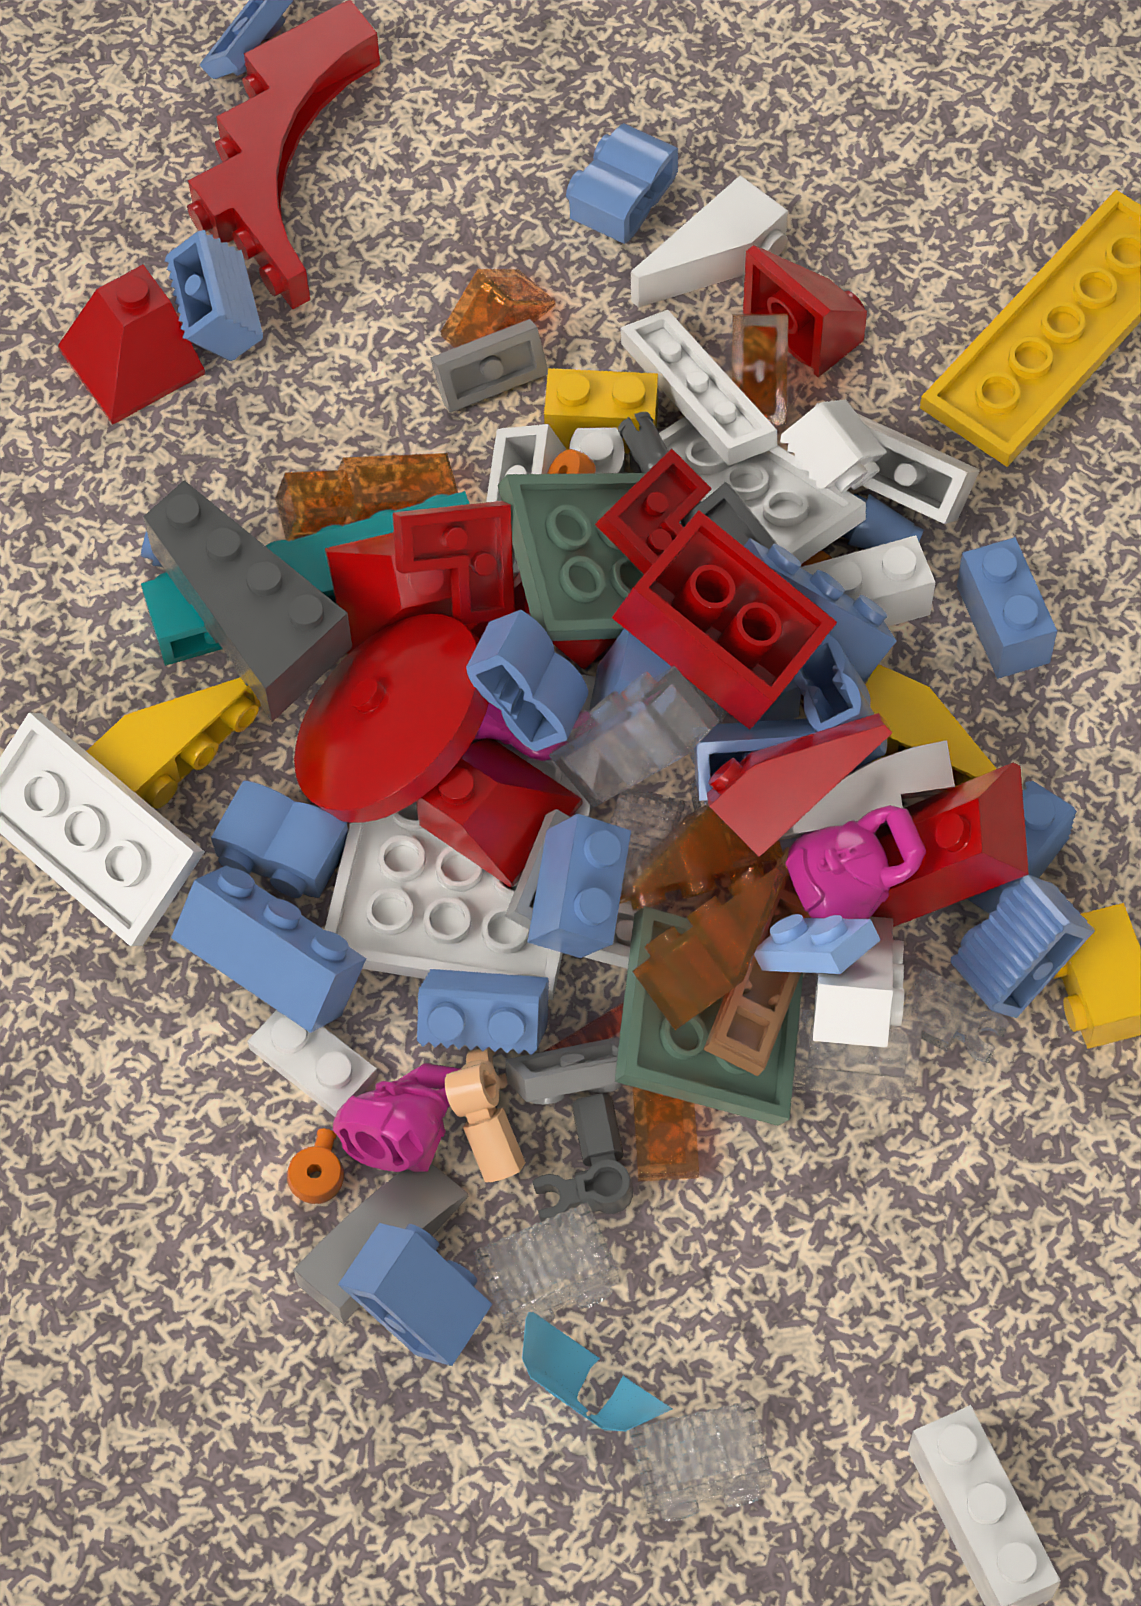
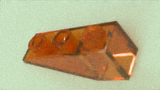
(692, 860)
(714, 954)

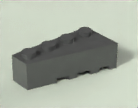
(250, 600)

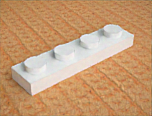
(699, 387)

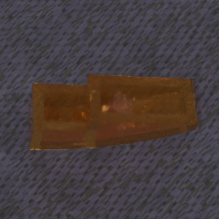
(360, 490)

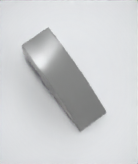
(406, 1199)

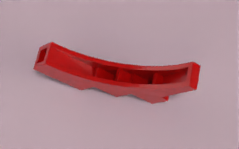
(287, 89)

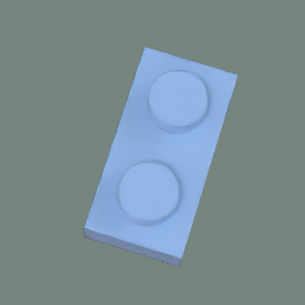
(815, 944)

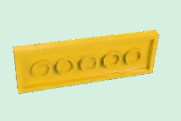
(1046, 337)

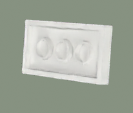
(774, 490)
(91, 830)

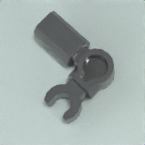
(607, 1182)

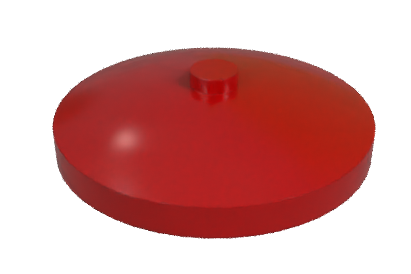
(390, 719)

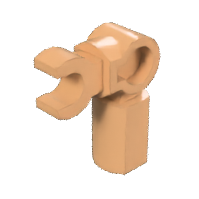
(474, 1094)

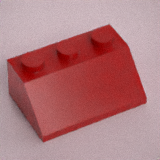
(724, 619)
(971, 845)

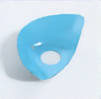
(562, 1368)

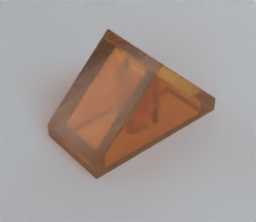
(495, 302)
(760, 362)

